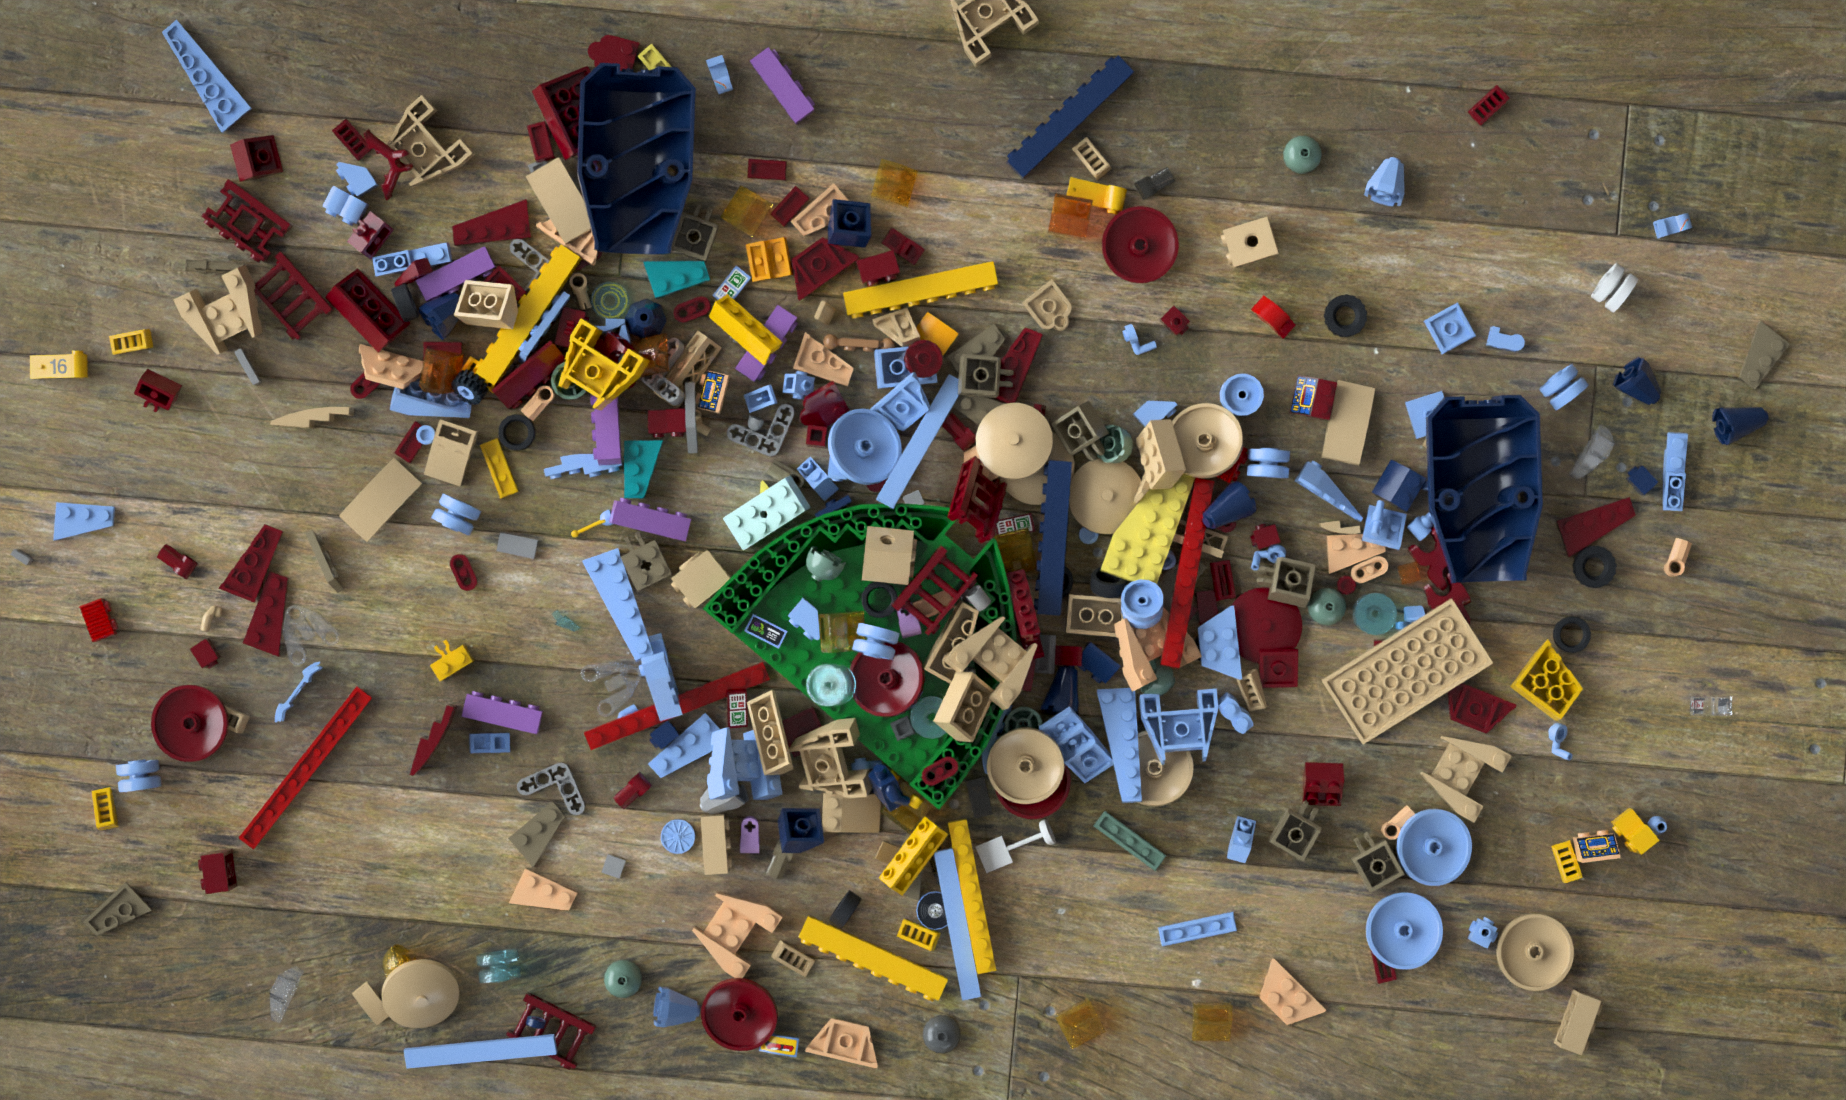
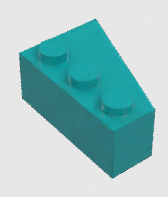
(675, 276)
(639, 465)

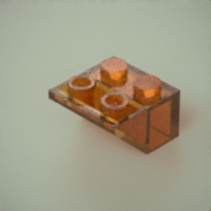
(1070, 216)
(655, 350)
(440, 370)

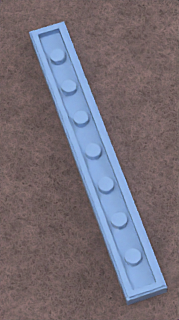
(919, 443)
(957, 924)
(480, 1051)

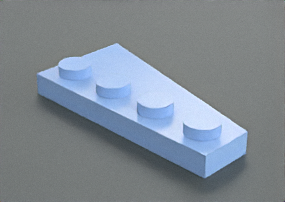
(541, 330)
(686, 748)

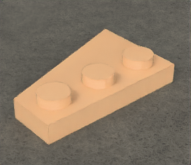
(817, 213)
(821, 362)
(1349, 550)
(542, 892)

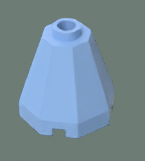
(1387, 183)

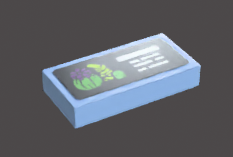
(765, 631)

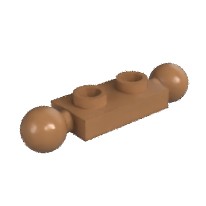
(831, 341)

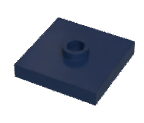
(832, 505)

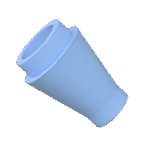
(1653, 823)

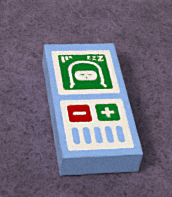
(732, 284)

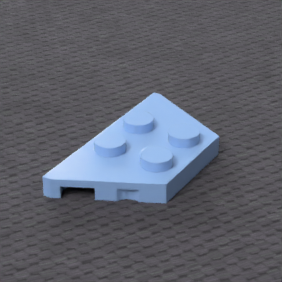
(903, 403)
(1220, 644)

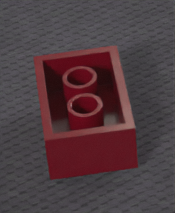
(218, 871)

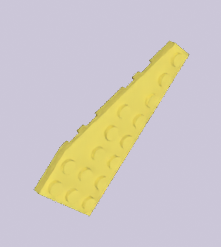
(1145, 536)

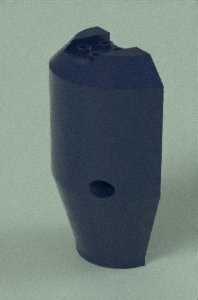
(632, 133)
(1475, 471)

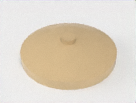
(1208, 439)
(1014, 441)
(1030, 489)
(1103, 495)
(1025, 765)
(1162, 782)
(1535, 952)
(420, 993)

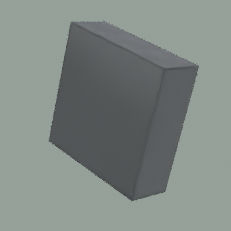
(902, 728)

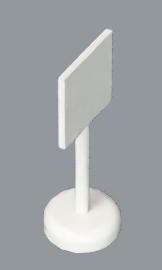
(996, 854)

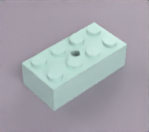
(782, 504)

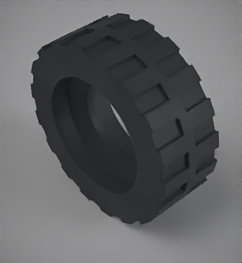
(1345, 330)
(1594, 581)

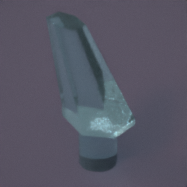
(564, 622)

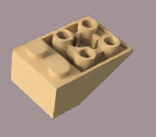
(450, 452)

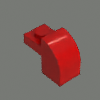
(1273, 316)

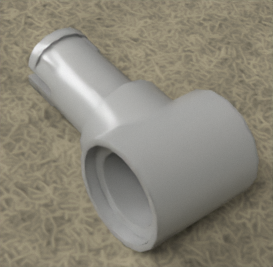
(976, 597)

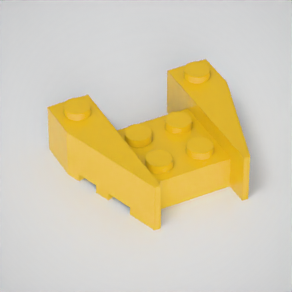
(596, 371)

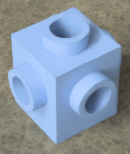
(798, 384)
(1476, 932)

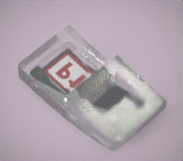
(1710, 706)

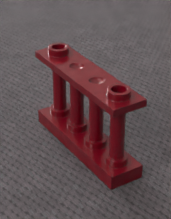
(307, 293)
(927, 572)
(567, 1019)

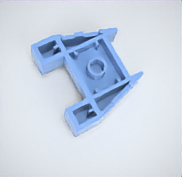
(661, 679)
(1182, 728)
(737, 762)

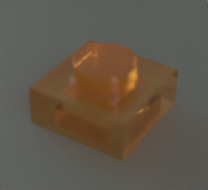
(1409, 573)

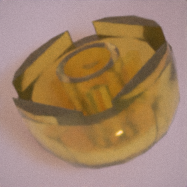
(395, 957)

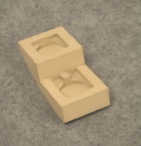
(1334, 526)
(370, 1002)

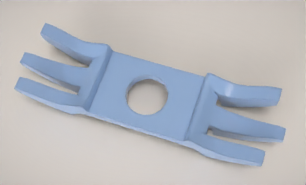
(308, 673)

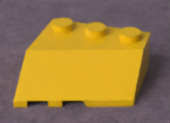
(1547, 682)

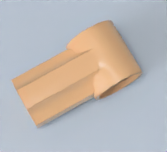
(537, 403)
(1679, 556)
(1397, 821)

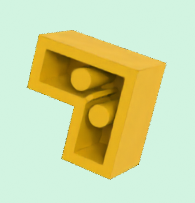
(1636, 834)

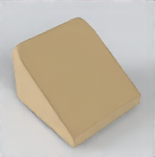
(886, 852)

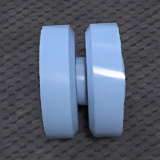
(1562, 384)
(1230, 394)
(1268, 463)
(456, 514)
(1142, 604)
(875, 641)
(138, 774)

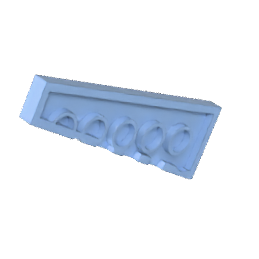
(213, 87)
(616, 591)
(1120, 724)

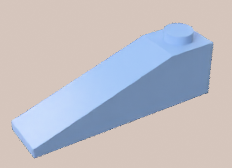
(419, 403)
(1320, 484)

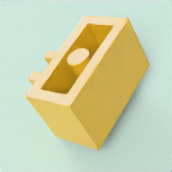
(451, 662)

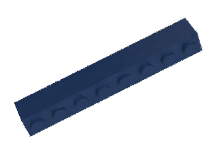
(1073, 113)
(1054, 537)

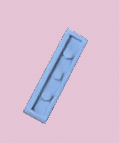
(1197, 928)

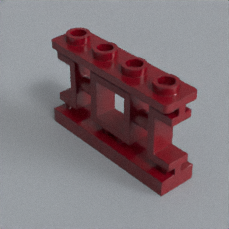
(255, 210)
(965, 508)
(1024, 611)

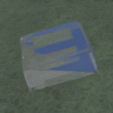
(1224, 685)

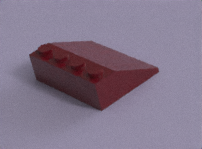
(560, 107)

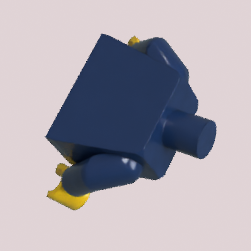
(887, 789)

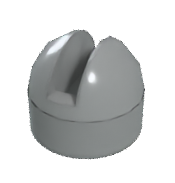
(755, 423)

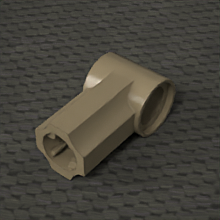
(780, 471)
(779, 862)

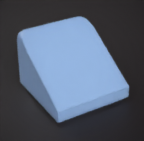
(1412, 613)

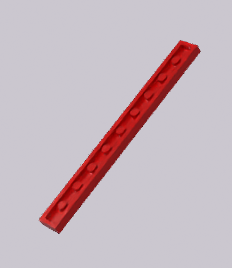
(1186, 574)
(688, 701)
(305, 767)

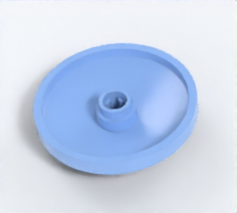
(864, 446)
(1434, 847)
(1404, 930)

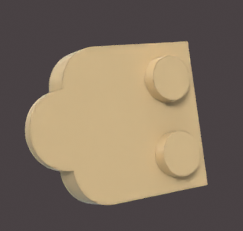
(1049, 307)

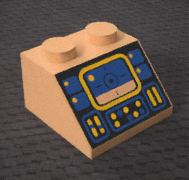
(713, 391)
(1595, 847)

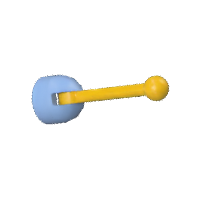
(604, 519)

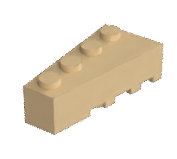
(957, 629)

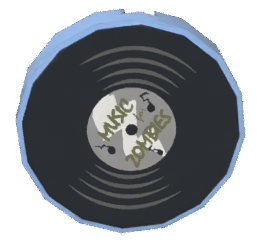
(931, 911)

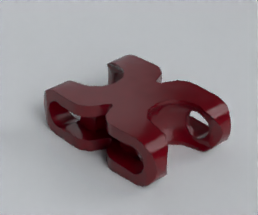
(1434, 559)

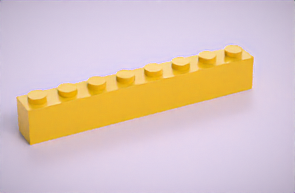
(920, 288)
(531, 308)
(971, 896)
(873, 958)

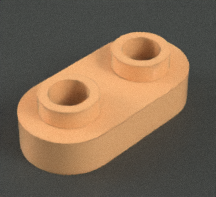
(1369, 570)

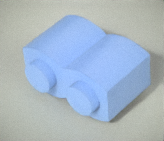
(345, 205)
(1238, 715)

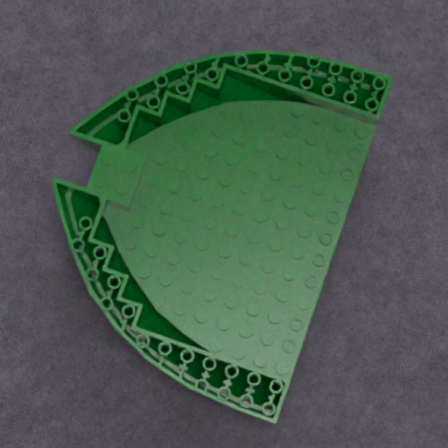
(778, 579)

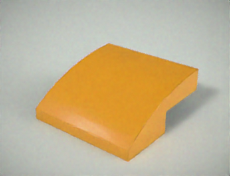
(769, 259)
(934, 330)

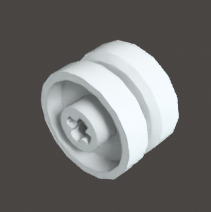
(1614, 287)

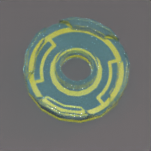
(604, 290)

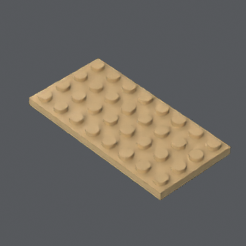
(1407, 671)

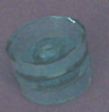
(1363, 616)
(831, 684)
(920, 720)
(499, 968)

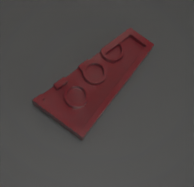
(499, 225)
(1019, 360)
(1591, 525)
(250, 571)
(268, 618)

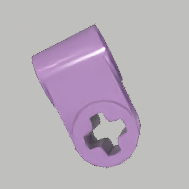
(908, 624)
(749, 838)

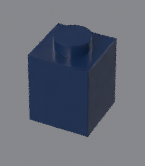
(1641, 479)
(664, 735)

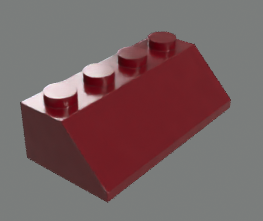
(367, 310)
(529, 376)

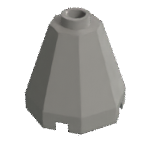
(717, 806)

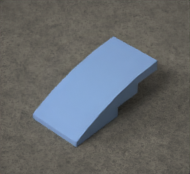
(1078, 744)

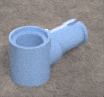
(1421, 526)

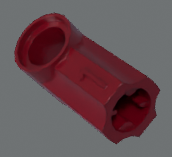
(962, 435)
(181, 564)
(636, 788)

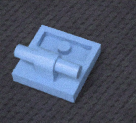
(1384, 526)

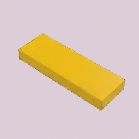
(499, 468)

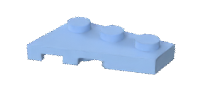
(80, 519)

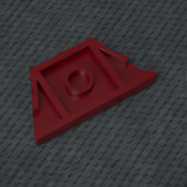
(819, 265)
(1477, 708)

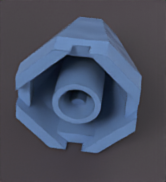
(674, 1008)

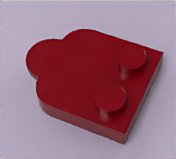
(614, 50)
(823, 406)

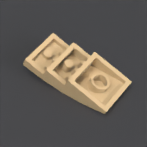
(560, 200)
(307, 417)
(1348, 423)
(380, 500)

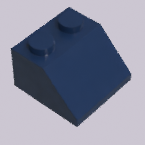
(849, 223)
(1398, 485)
(1098, 663)
(800, 829)

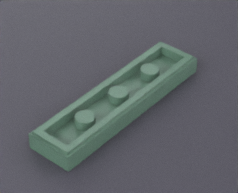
(1129, 840)

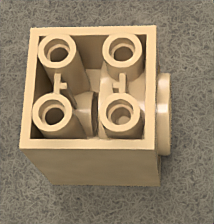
(1237, 241)
(889, 555)
(699, 578)

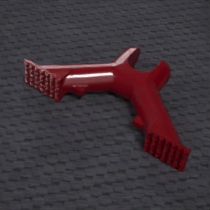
(394, 161)

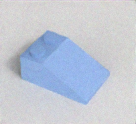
(892, 370)

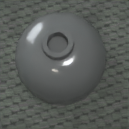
(941, 1034)

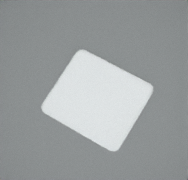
(913, 498)

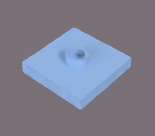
(1449, 328)
(1419, 409)

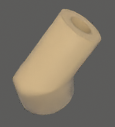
(701, 428)
(208, 616)

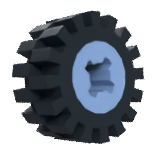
(469, 387)

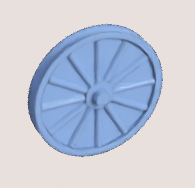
(677, 836)

